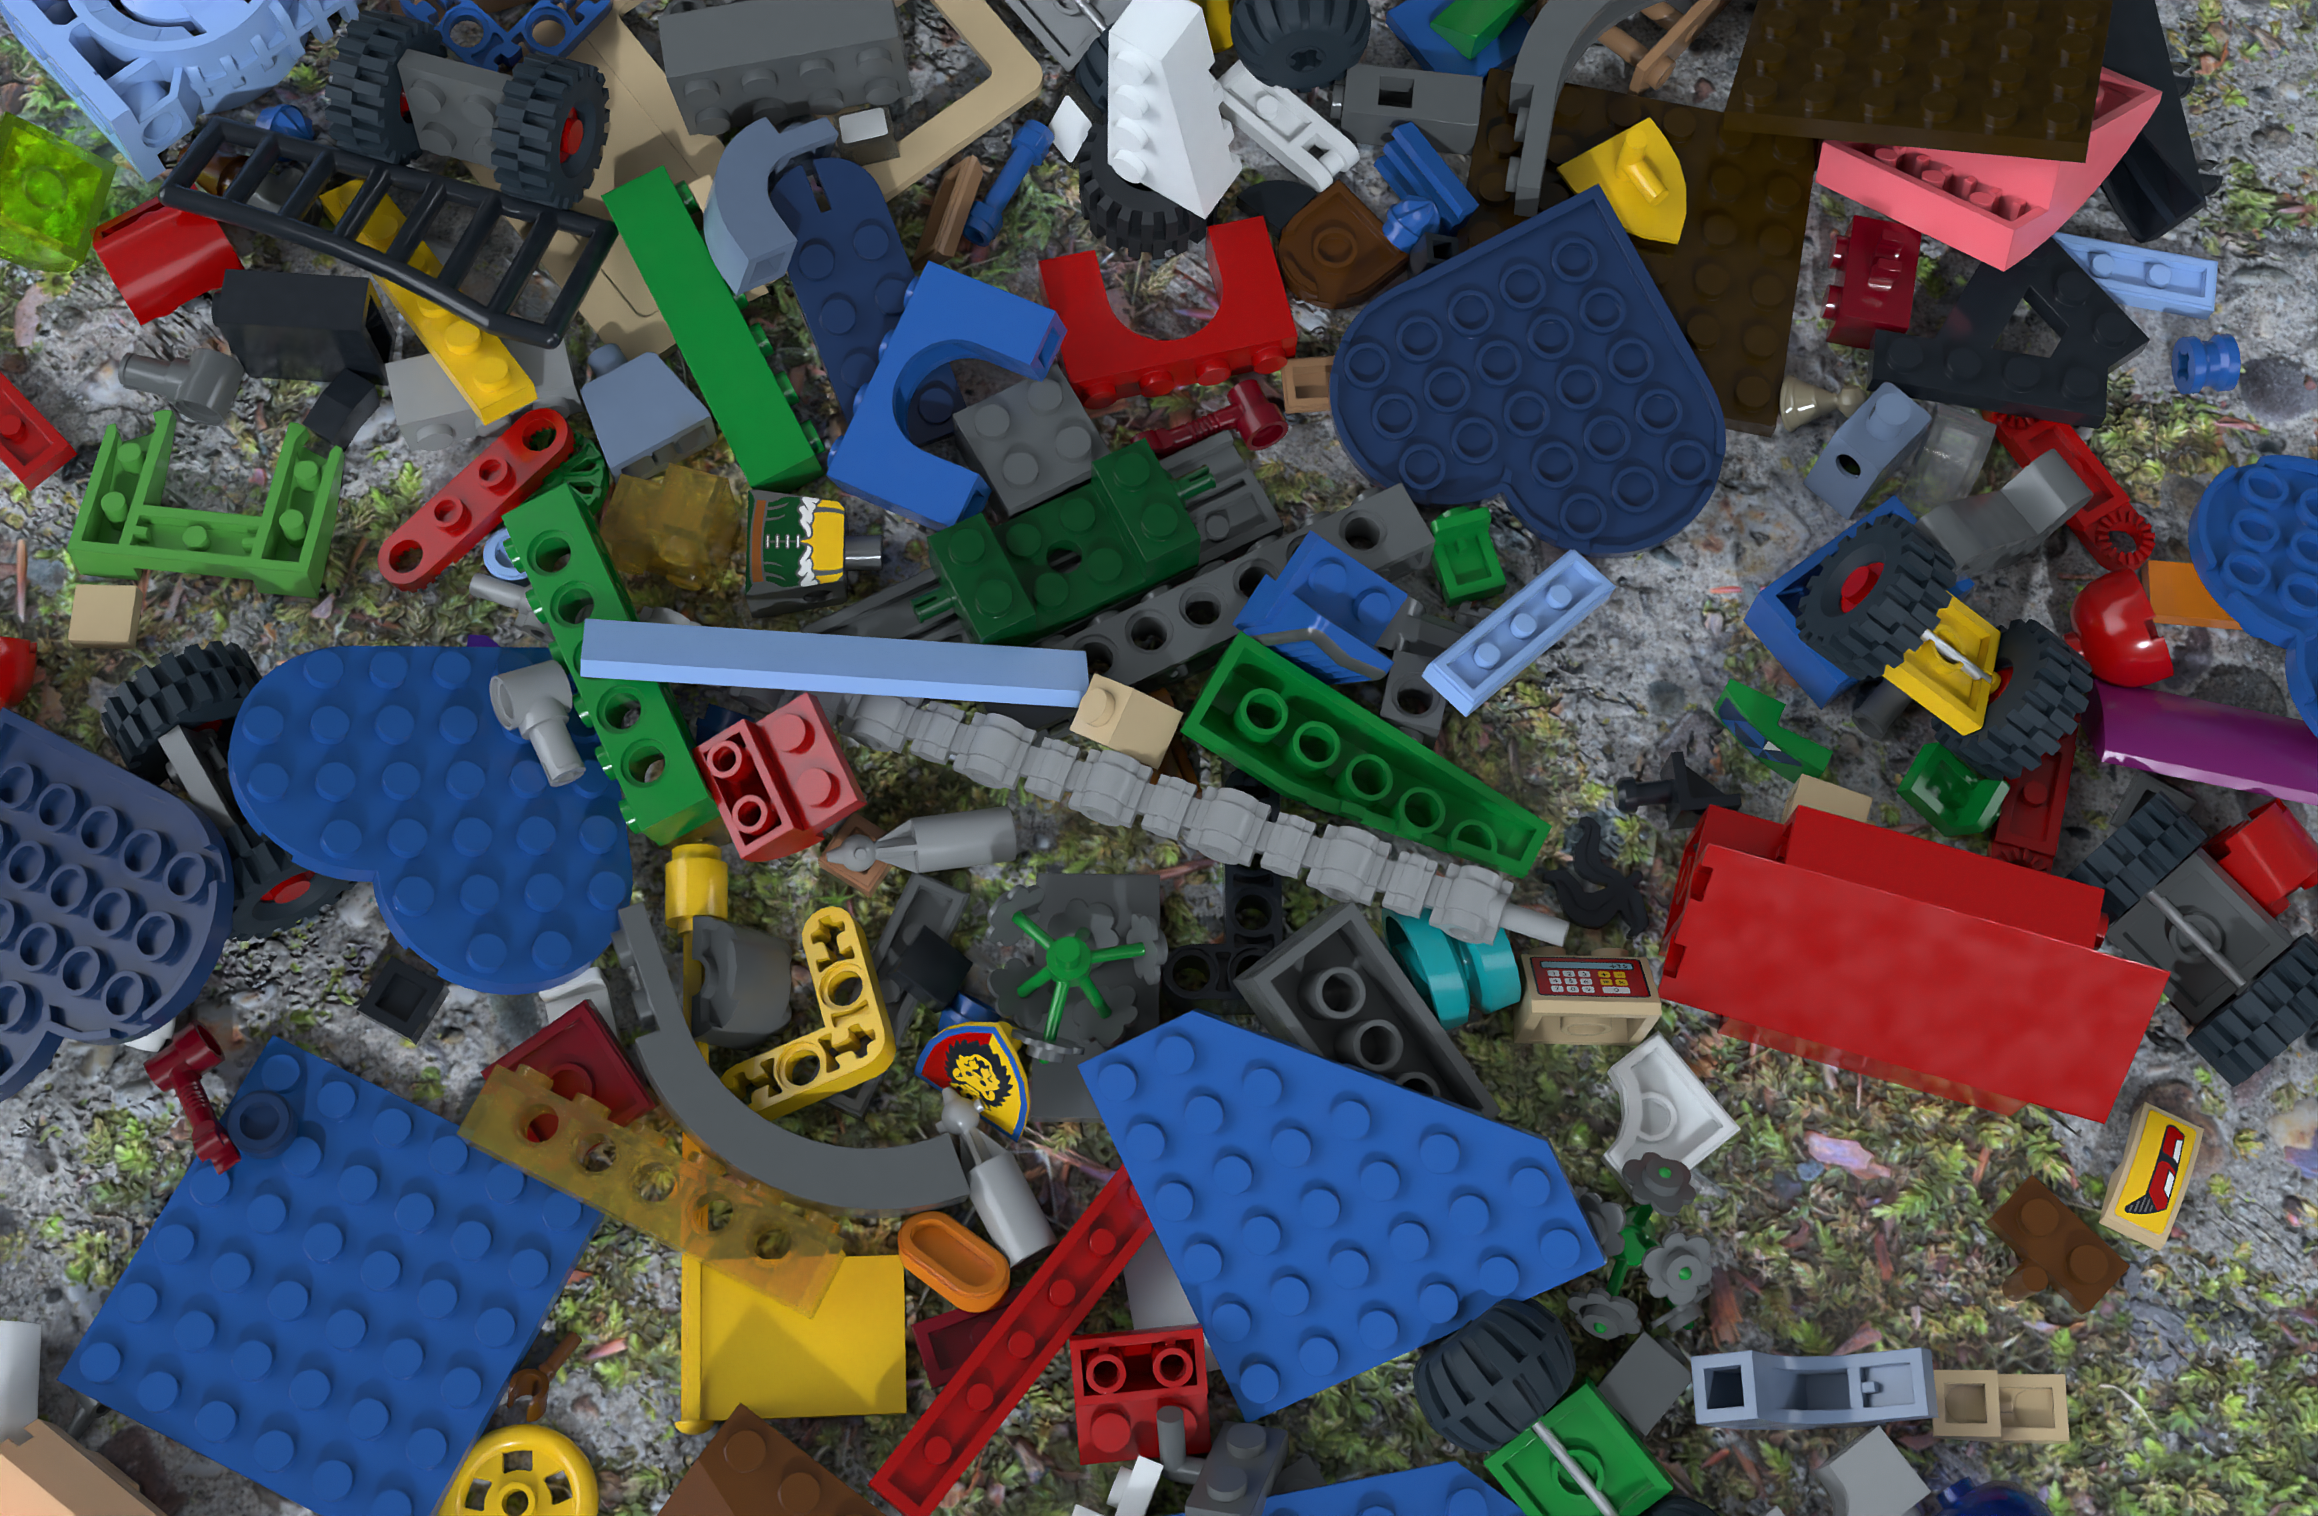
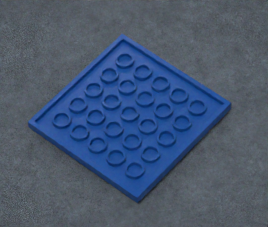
(338, 1304)

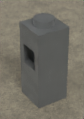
(1384, 97)

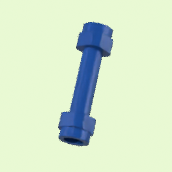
(1029, 147)

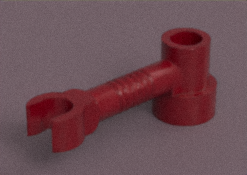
(1248, 413)
(181, 1069)

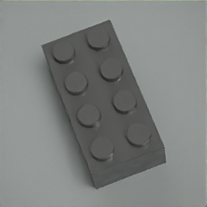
(781, 60)
(1351, 1002)

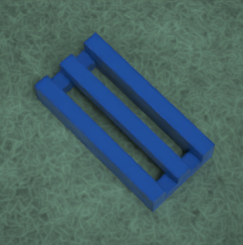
(1436, 177)

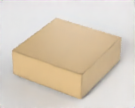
(105, 616)

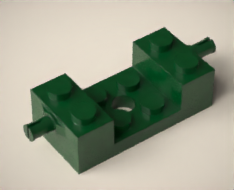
(1122, 525)

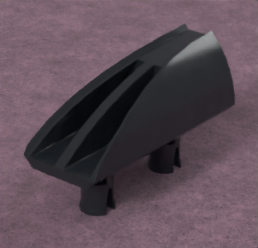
(2158, 176)

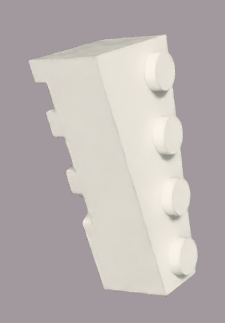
(1166, 105)

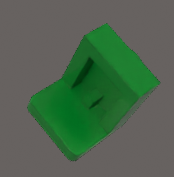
(1465, 556)
(1950, 793)

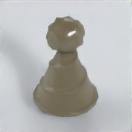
(1806, 402)

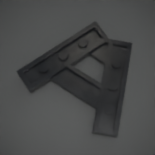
(1968, 372)

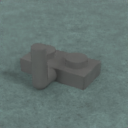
(1236, 1472)

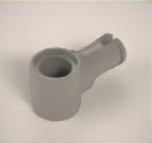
(538, 705)

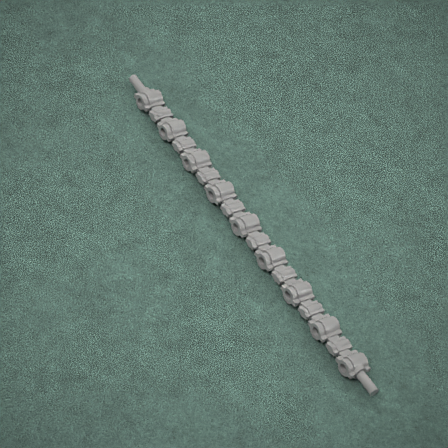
(1116, 787)

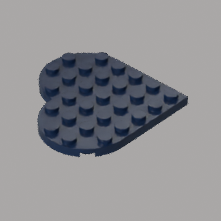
(1539, 381)
(104, 900)

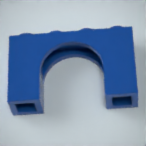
(942, 322)

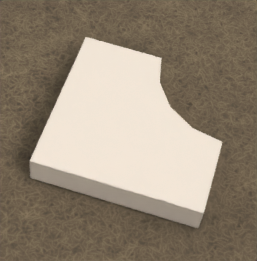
(1663, 1110)

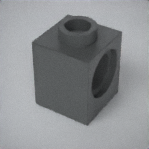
(1407, 681)
(1645, 1381)

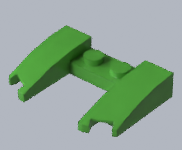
(128, 531)

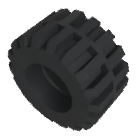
(1128, 215)

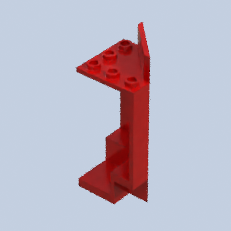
(1905, 961)

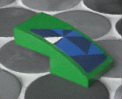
(1753, 723)

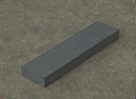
(921, 903)

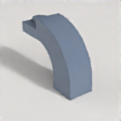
(739, 220)
(1813, 1391)

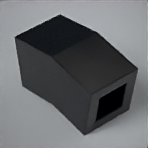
(1430, 252)
(342, 409)

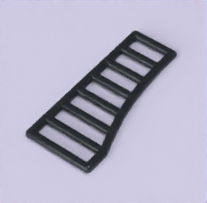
(393, 264)

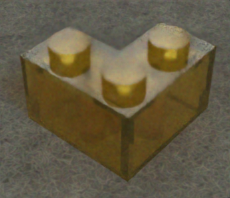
(673, 527)

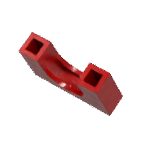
(1113, 363)

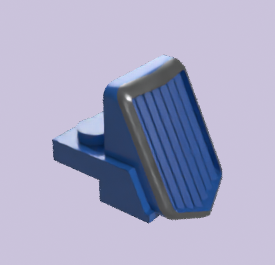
(1324, 614)

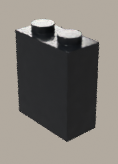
(304, 325)

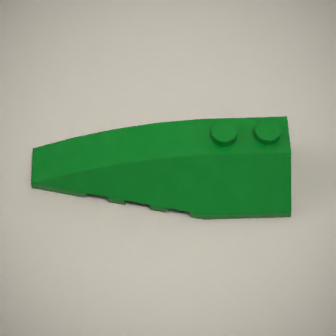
(1351, 762)

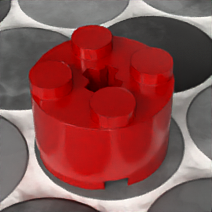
(2267, 855)

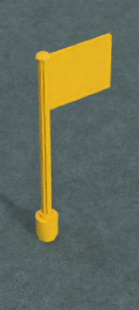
(742, 1342)

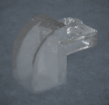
(1947, 458)

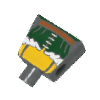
(801, 553)

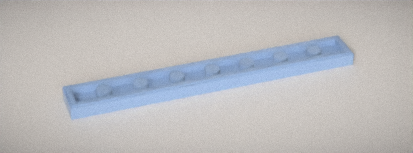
(832, 663)

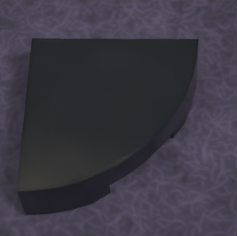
(1275, 201)

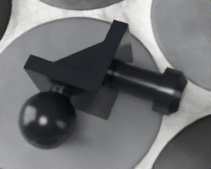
(1680, 789)

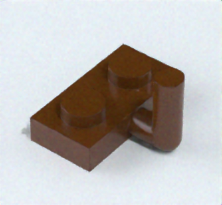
(2054, 1248)

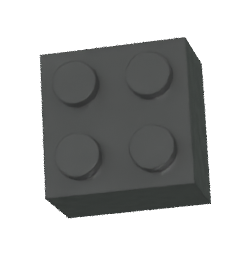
(1029, 443)

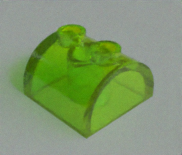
(48, 197)

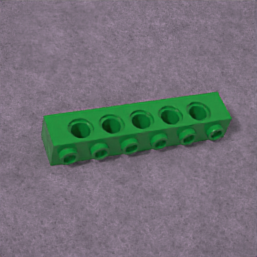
(539, 536)

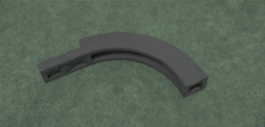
(1542, 66)
(804, 1171)

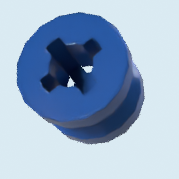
(2206, 364)

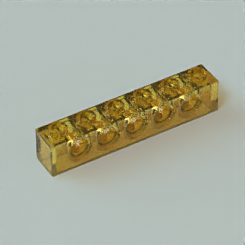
(499, 1129)

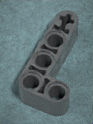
(2009, 523)

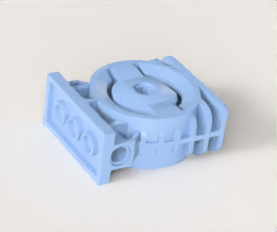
(154, 77)

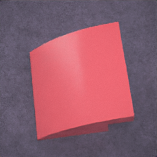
(1988, 202)

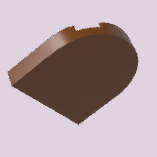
(1337, 251)

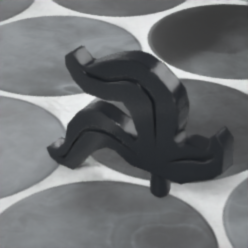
(1599, 907)

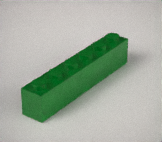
(713, 335)

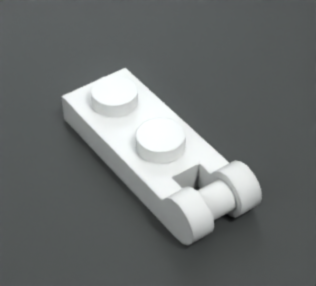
(1286, 128)

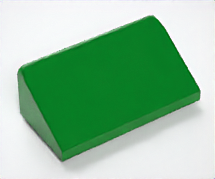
(1476, 23)

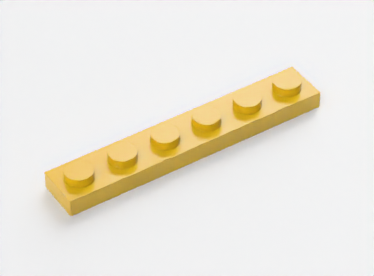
(470, 357)

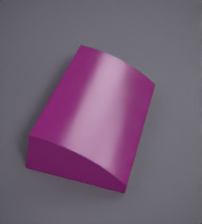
(2203, 741)

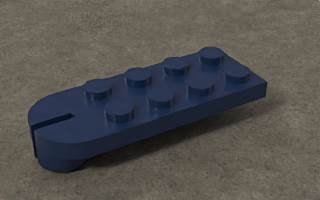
(853, 286)

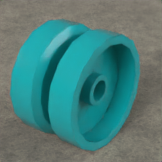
(1452, 971)

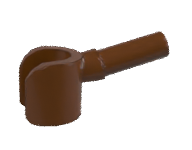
(537, 1381)

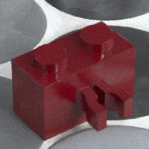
(1872, 281)

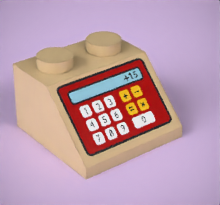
(1584, 998)

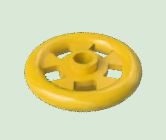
(550, 1455)

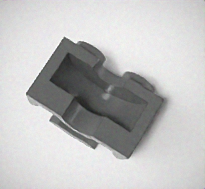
(743, 984)

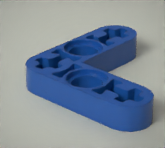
(503, 47)

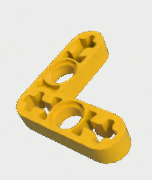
(842, 1026)

